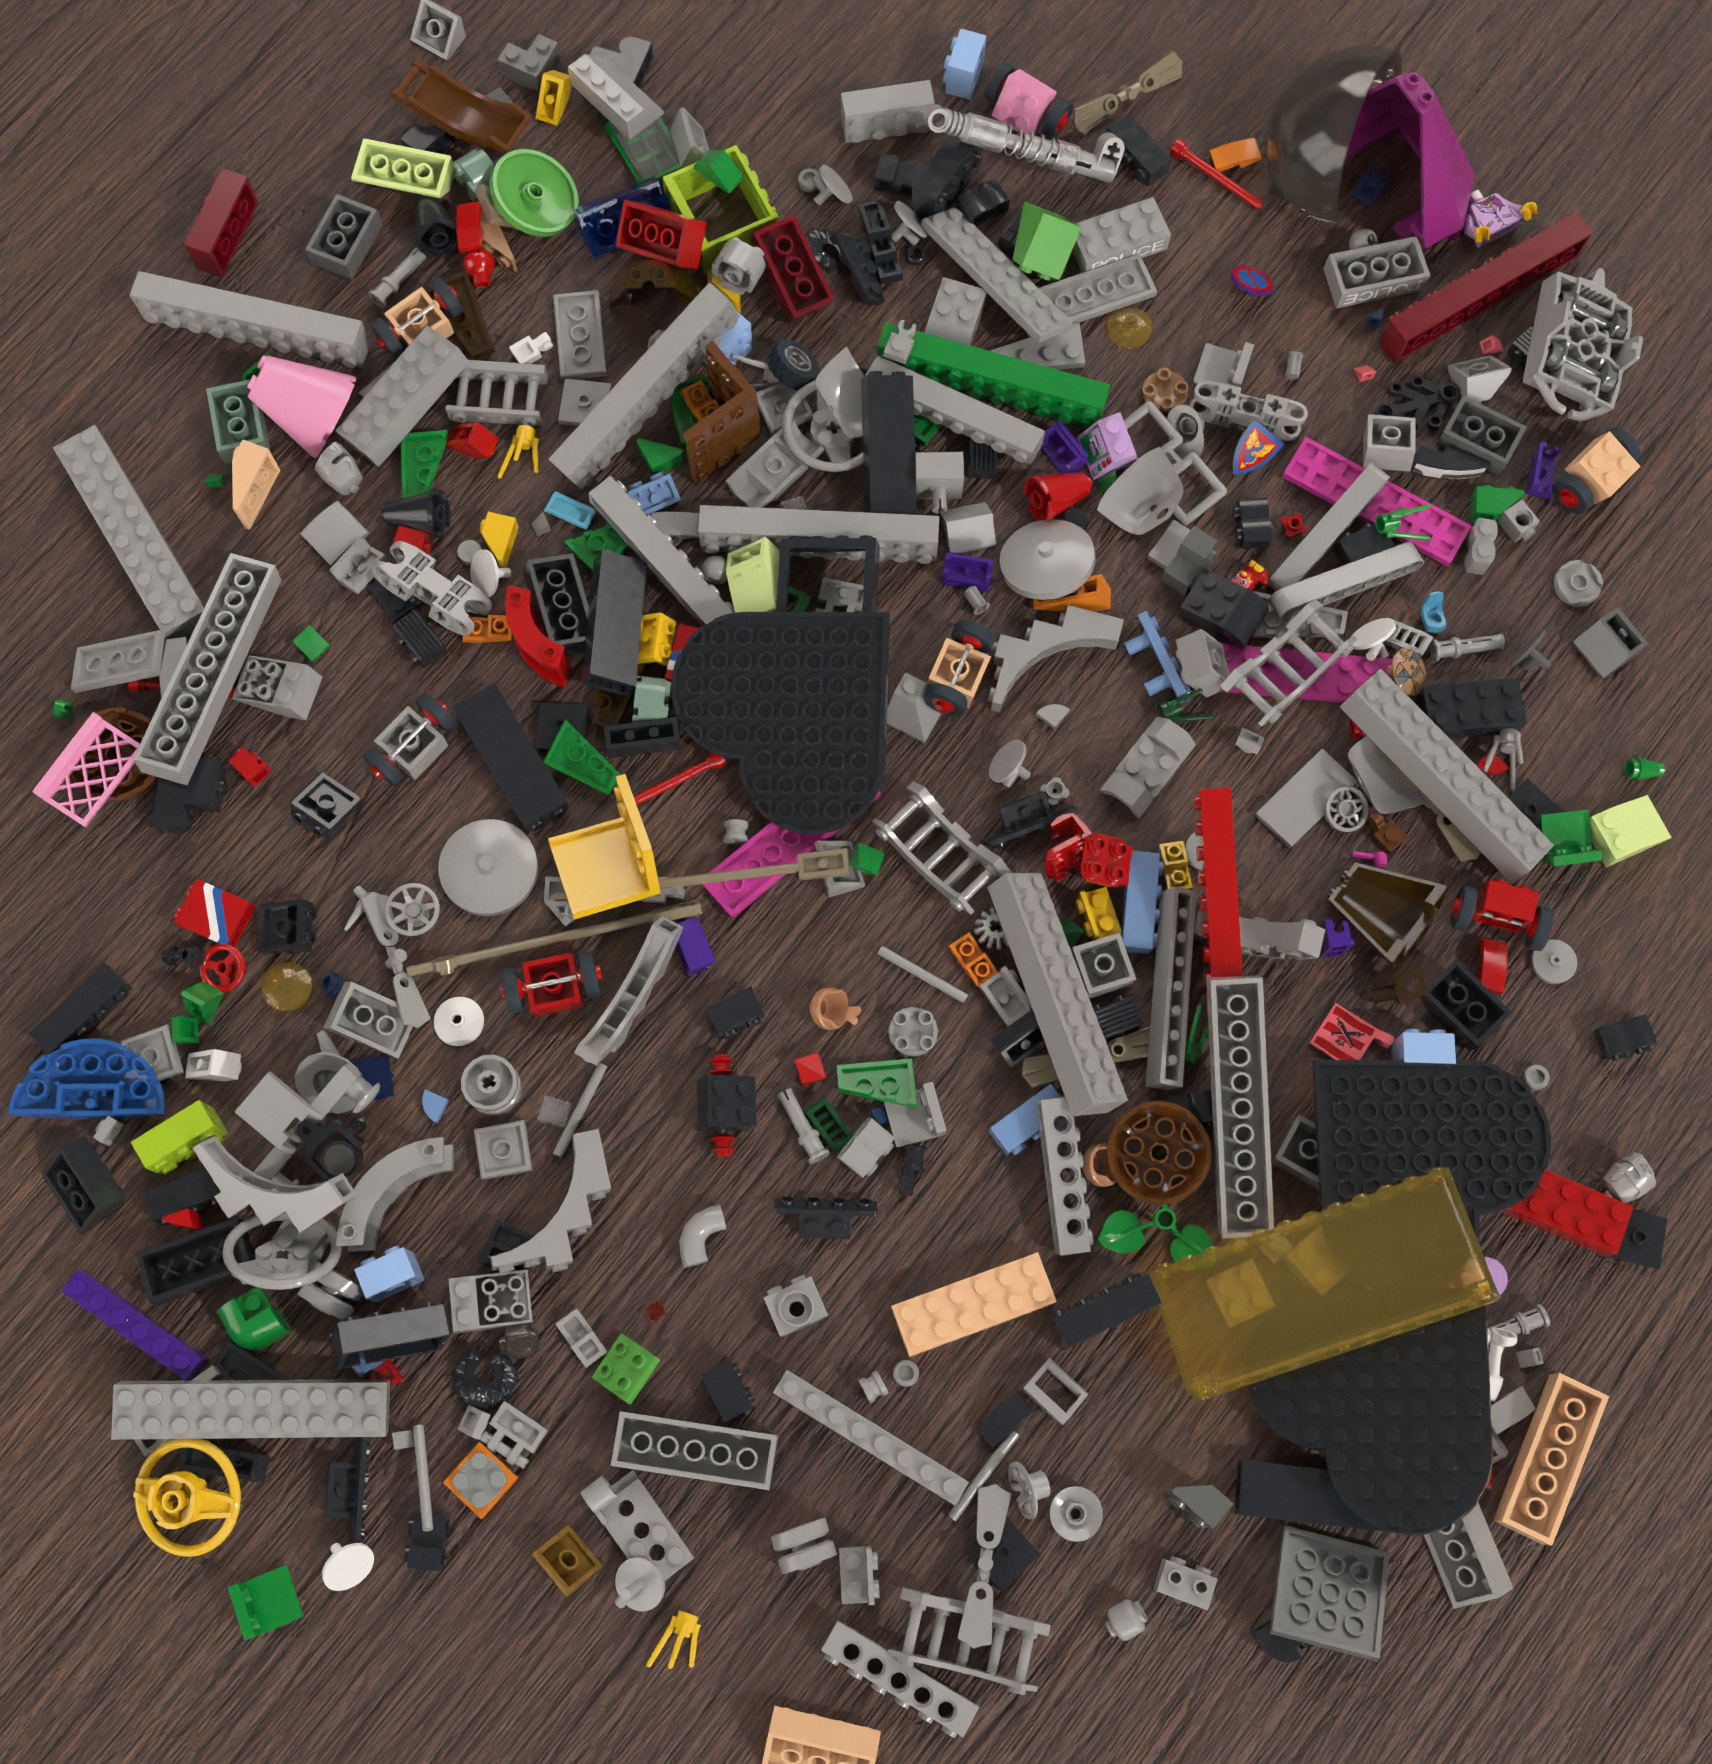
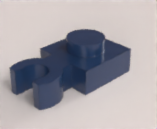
(1370, 187)

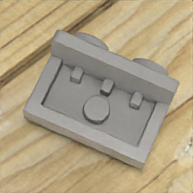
(355, 565)
(1006, 996)

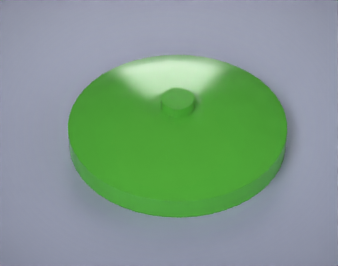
(533, 192)

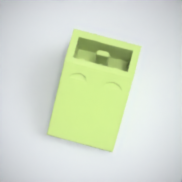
(754, 576)

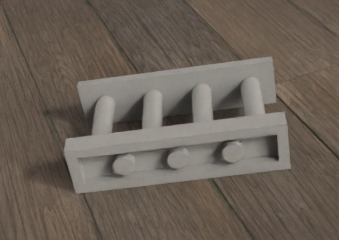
(498, 371)

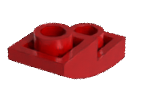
(468, 226)
(1493, 965)

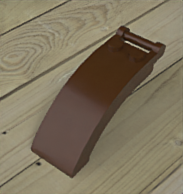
(461, 109)

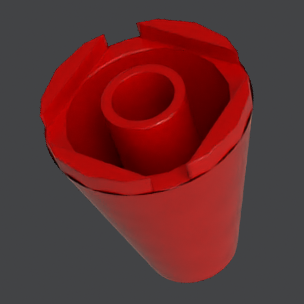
(1055, 493)

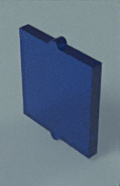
(376, 1071)

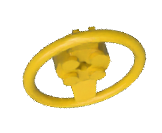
(193, 1497)

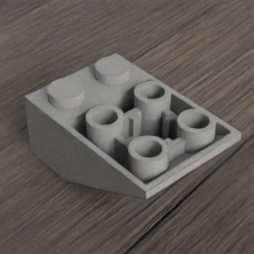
(278, 686)
(490, 1301)

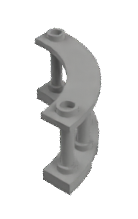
(1270, 653)
(957, 837)
(384, 1184)
(1002, 1622)

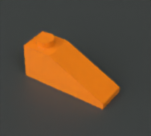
(1091, 596)

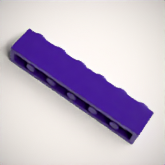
(135, 1325)

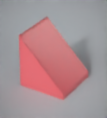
(1491, 345)
(1364, 373)

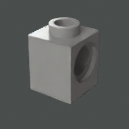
(1521, 513)

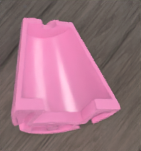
(301, 399)

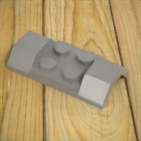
(771, 470)
(1149, 765)

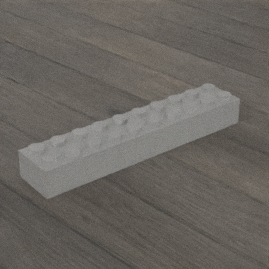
(251, 320)
(645, 387)
(131, 532)
(899, 535)
(207, 669)
(1447, 776)
(1057, 994)
(1240, 1105)
(250, 1409)

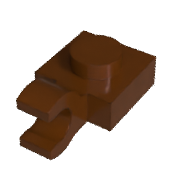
(1387, 834)

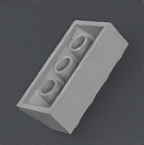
(613, 94)
(1469, 1561)

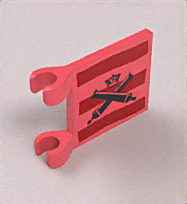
(1347, 1036)

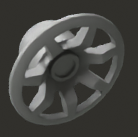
(413, 910)
(1031, 1487)

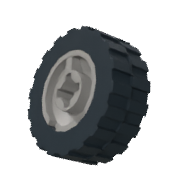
(792, 364)

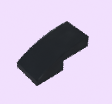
(1004, 1419)

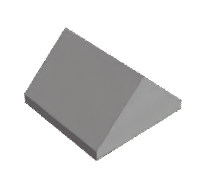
(437, 29)
(688, 138)
(969, 528)
(841, 884)

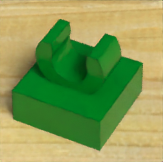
(184, 1030)

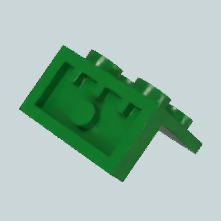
(1570, 837)
(265, 1602)

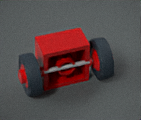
(1506, 909)
(552, 984)

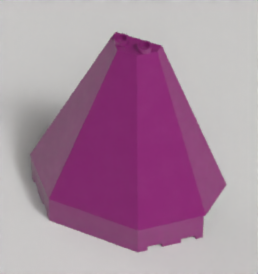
(1446, 175)

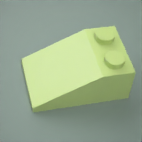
(1627, 830)

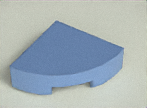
(434, 1105)

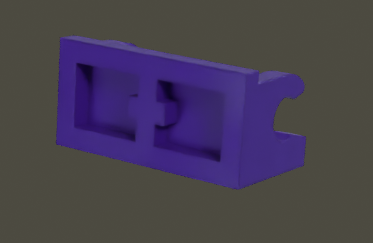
(1063, 449)
(1542, 471)
(967, 572)
(1335, 943)
(694, 948)

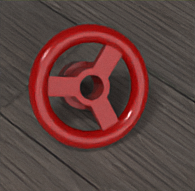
(234, 968)

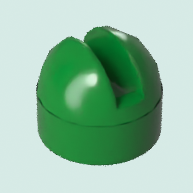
(61, 709)

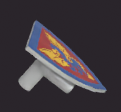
(1254, 449)

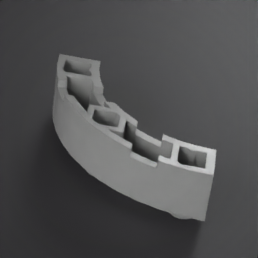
(1273, 938)

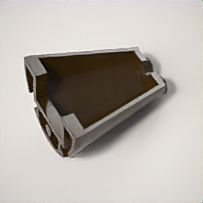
(655, 271)
(1387, 908)

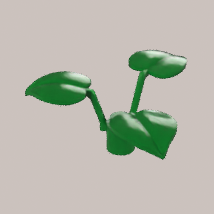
(1124, 1235)

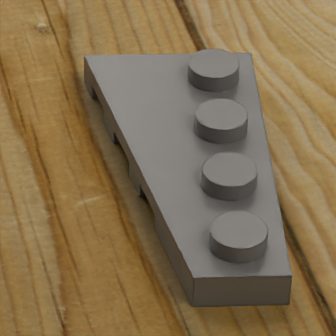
(1058, 352)

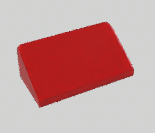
(186, 1219)

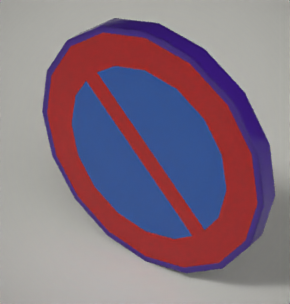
(1251, 281)

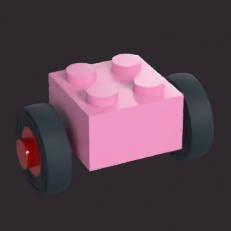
(1026, 102)

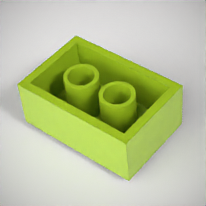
(176, 1137)

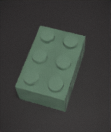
(235, 418)

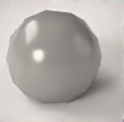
(1362, 238)
(715, 570)

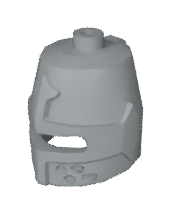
(343, 474)
(1624, 1182)

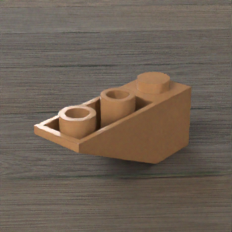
(496, 244)

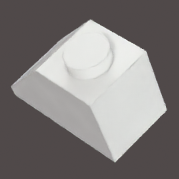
(213, 1065)

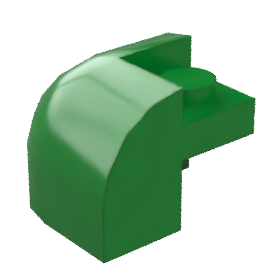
(253, 1320)

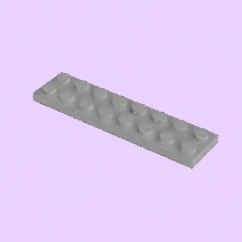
(996, 274)

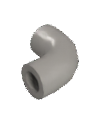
(695, 1234)

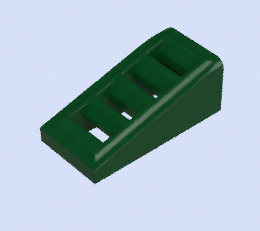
(823, 1102)

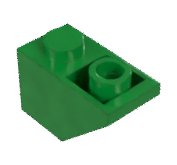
(1492, 502)

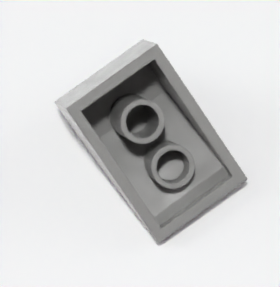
(368, 1020)

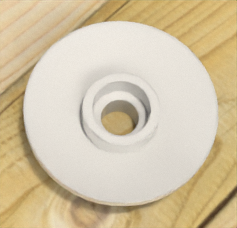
(467, 1029)

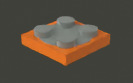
(480, 1480)

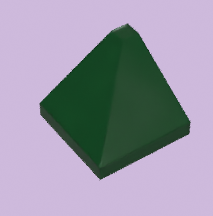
(1071, 932)

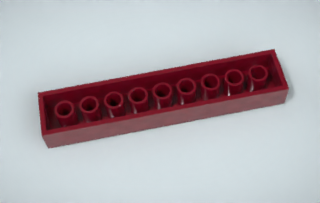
(1485, 286)

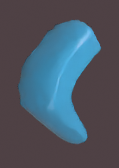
(1432, 613)

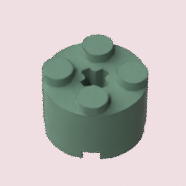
(473, 170)
(650, 699)

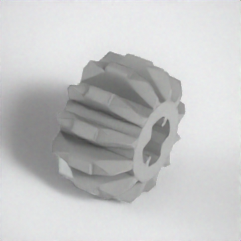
(985, 930)

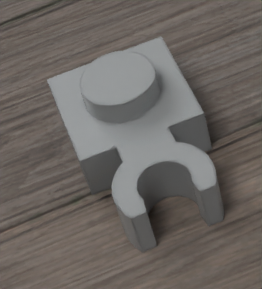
(900, 344)

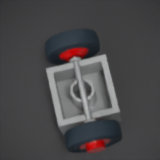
(410, 741)

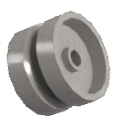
(486, 1098)
(330, 1295)
(804, 1548)

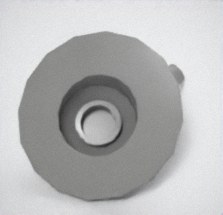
(318, 1070)

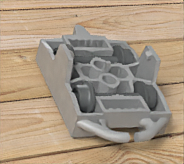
(1583, 342)

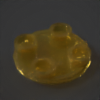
(287, 987)

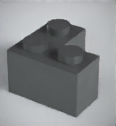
(528, 66)
(1193, 556)

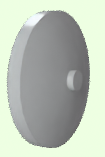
(1047, 559)
(488, 867)

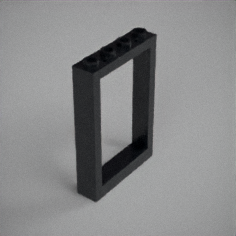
(837, 544)

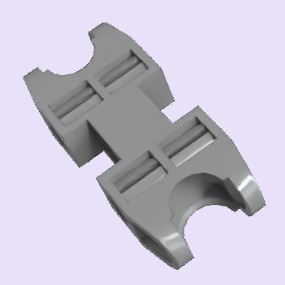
(1262, 410)
(441, 594)

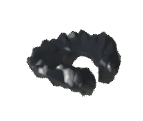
(819, 241)
(488, 1395)

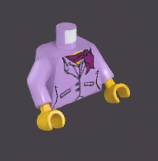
(1494, 217)

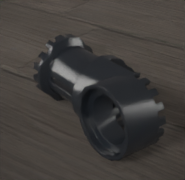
(913, 1165)

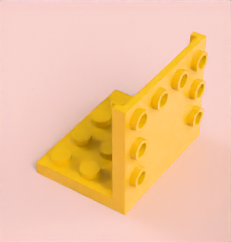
(607, 861)

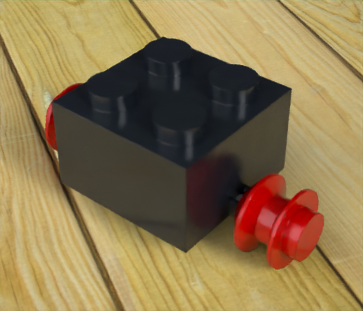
(725, 1104)

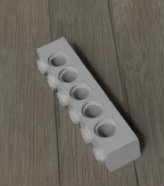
(1060, 1215)
(963, 1708)

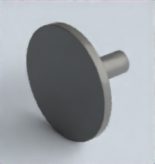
(1528, 648)

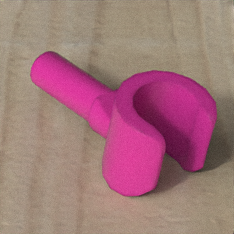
(1379, 858)

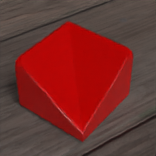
(810, 1069)

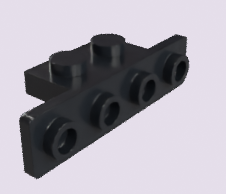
(1026, 816)
(825, 1217)
(346, 1490)

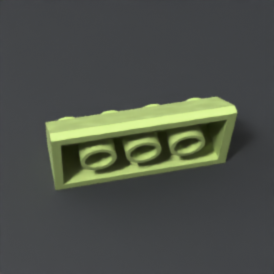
(404, 168)

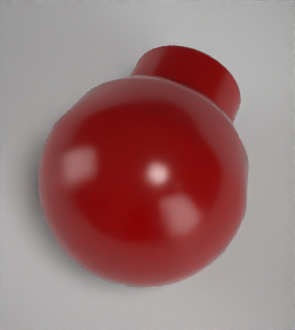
(479, 266)

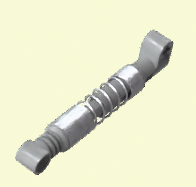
(1057, 154)

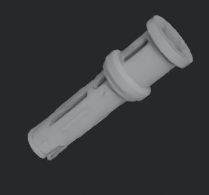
(390, 284)
(1456, 647)
(808, 1136)
(1524, 1322)

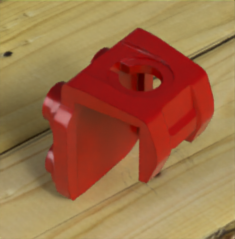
(1069, 853)
(1106, 860)

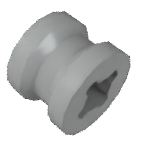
(735, 832)
(873, 1386)

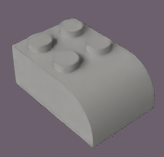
(956, 311)

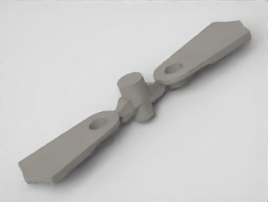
(408, 998)
(978, 1614)

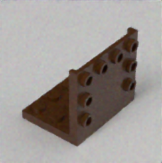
(730, 426)

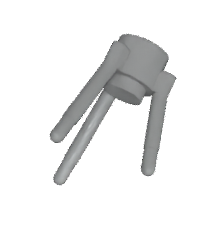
(768, 375)
(1509, 742)

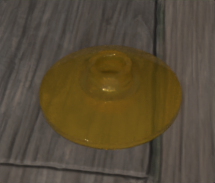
(1129, 335)

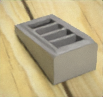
(1411, 632)

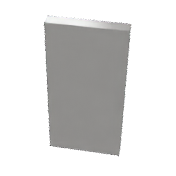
(580, 335)
(118, 661)
(1302, 798)

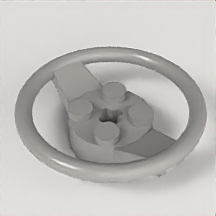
(836, 445)
(285, 1260)

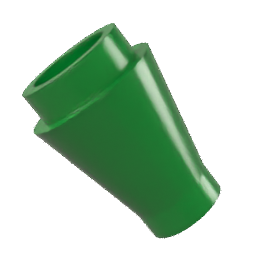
(1641, 768)

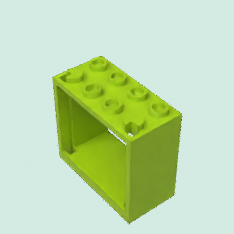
(689, 183)

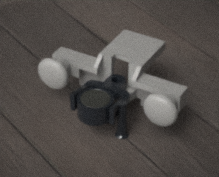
(275, 1105)

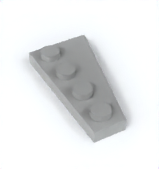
(1274, 626)

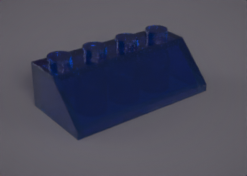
(601, 218)

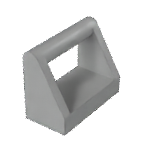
(1045, 1402)

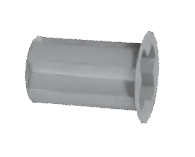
(1293, 364)
(976, 600)

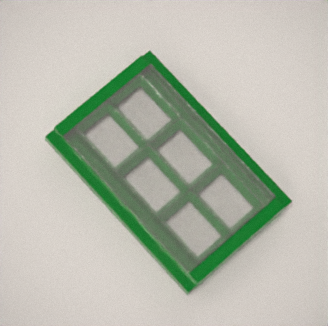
(648, 152)

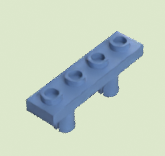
(1160, 646)

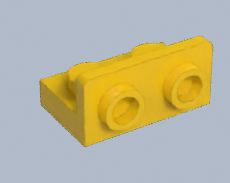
(656, 638)
(1098, 914)

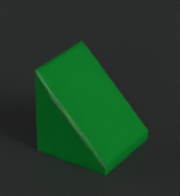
(215, 480)
(1106, 481)

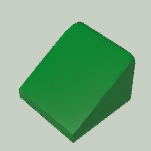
(310, 643)

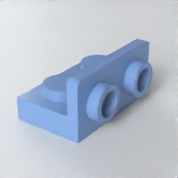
(655, 494)

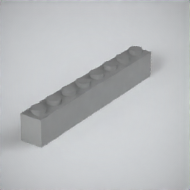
(969, 415)
(657, 551)
(1171, 989)
(871, 1437)

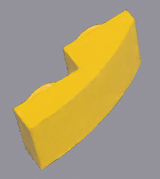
(1175, 865)

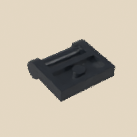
(506, 1239)

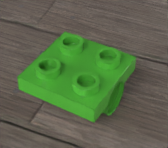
(625, 1368)

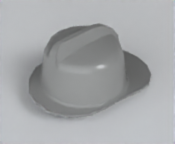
(1190, 427)

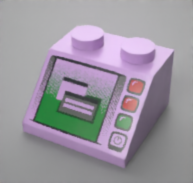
(1107, 446)

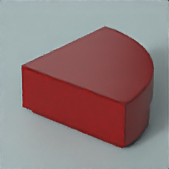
(1497, 765)
(387, 1370)

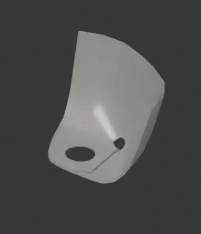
(841, 388)
(1145, 483)
(1380, 783)

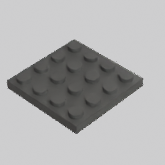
(1330, 1593)

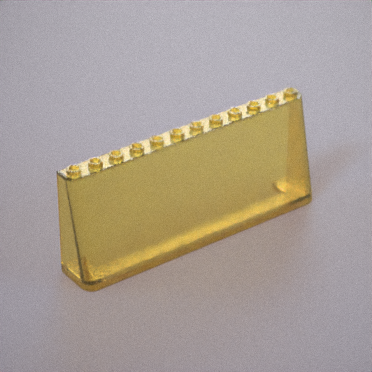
(1323, 1284)

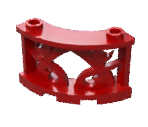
(536, 649)

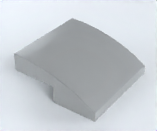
(333, 532)

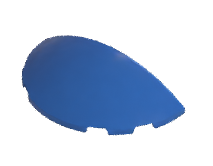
(89, 1083)

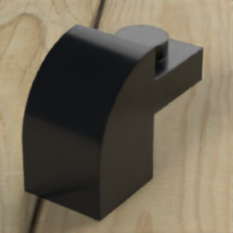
(1277, 1646)

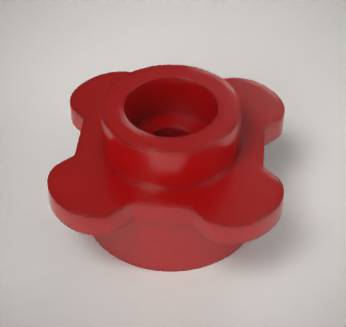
(1291, 531)

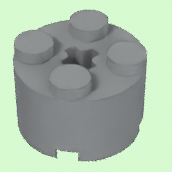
(739, 266)

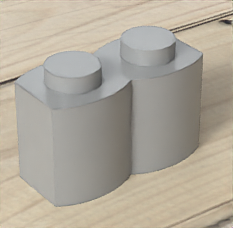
(1480, 546)
(866, 1147)

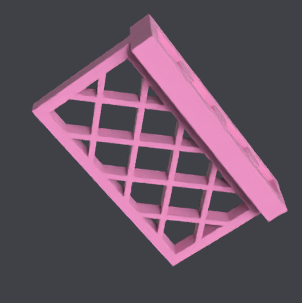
(72, 756)

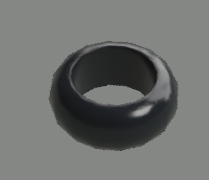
(915, 248)

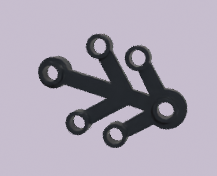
(1421, 402)

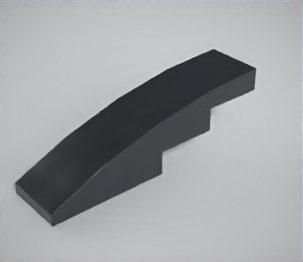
(882, 246)

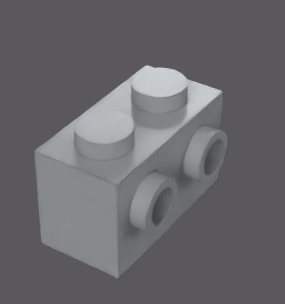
(1185, 1583)

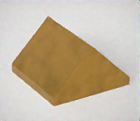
(567, 1560)

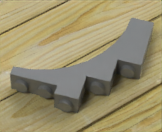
(1074, 630)
(633, 994)
(269, 1199)
(552, 1243)

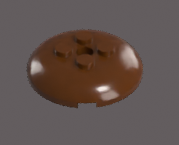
(134, 781)
(1162, 1126)

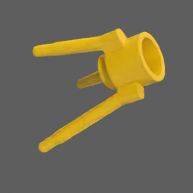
(523, 440)
(685, 1625)

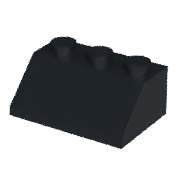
(83, 1184)

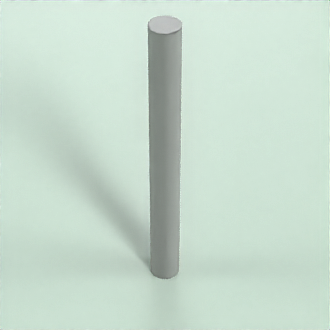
(923, 974)
(580, 1109)
(983, 1475)
(423, 1479)

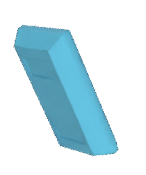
(570, 510)

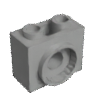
(801, 1291)

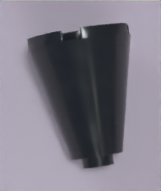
(434, 227)
(421, 512)

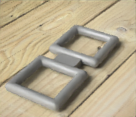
(1178, 464)

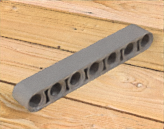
(1330, 528)
(1348, 579)

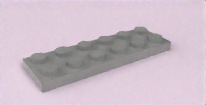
(1102, 289)

